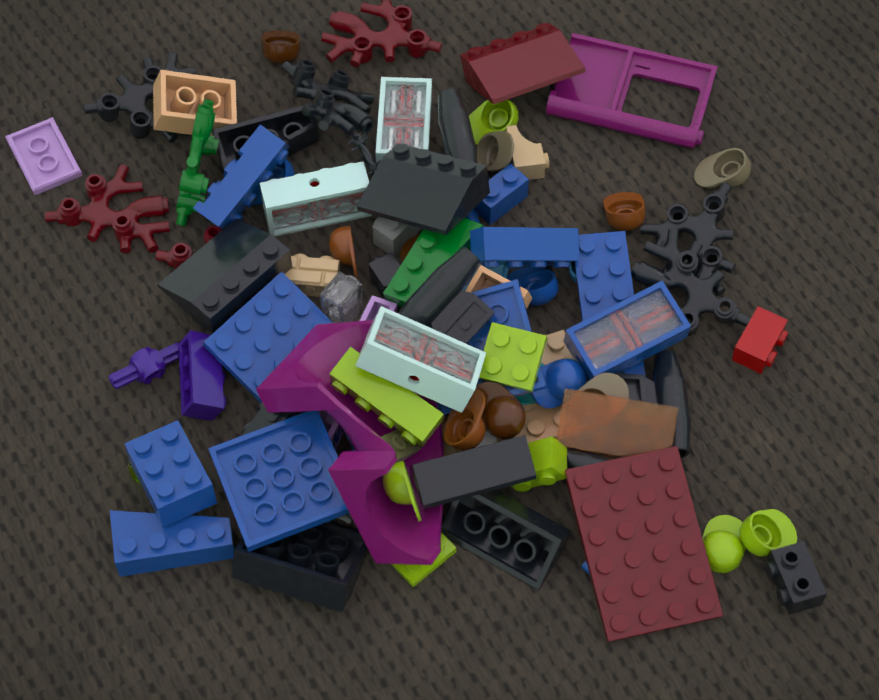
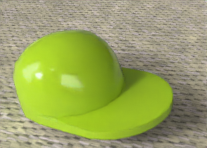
(493, 118)
(399, 487)
(767, 531)
(723, 543)

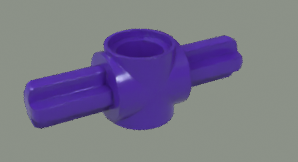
(145, 366)

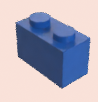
(506, 191)

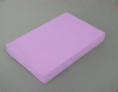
(43, 156)

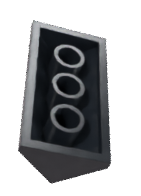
(473, 472)

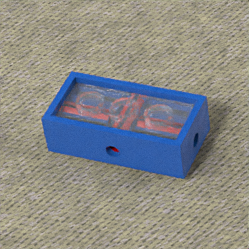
(627, 332)

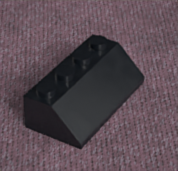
(507, 535)

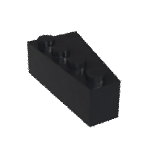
(288, 125)

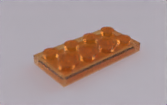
(614, 424)

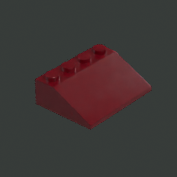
(520, 63)

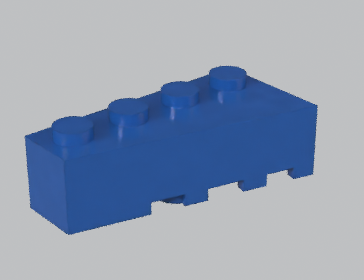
(243, 178)
(525, 247)
(147, 546)

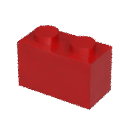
(760, 339)

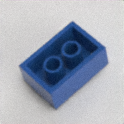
(170, 473)

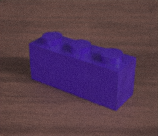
(200, 379)

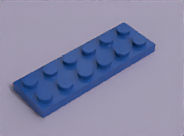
(604, 276)

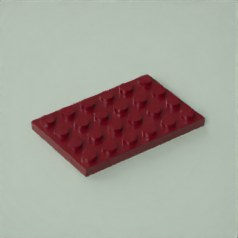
(642, 544)

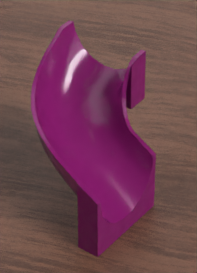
(305, 385)

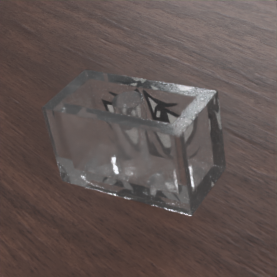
(342, 299)

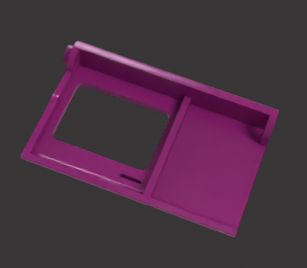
(601, 91)

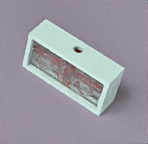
(403, 113)
(314, 198)
(421, 359)

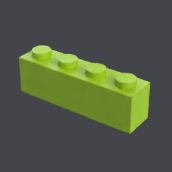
(390, 401)

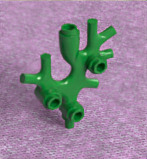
(202, 143)

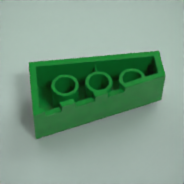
(424, 257)

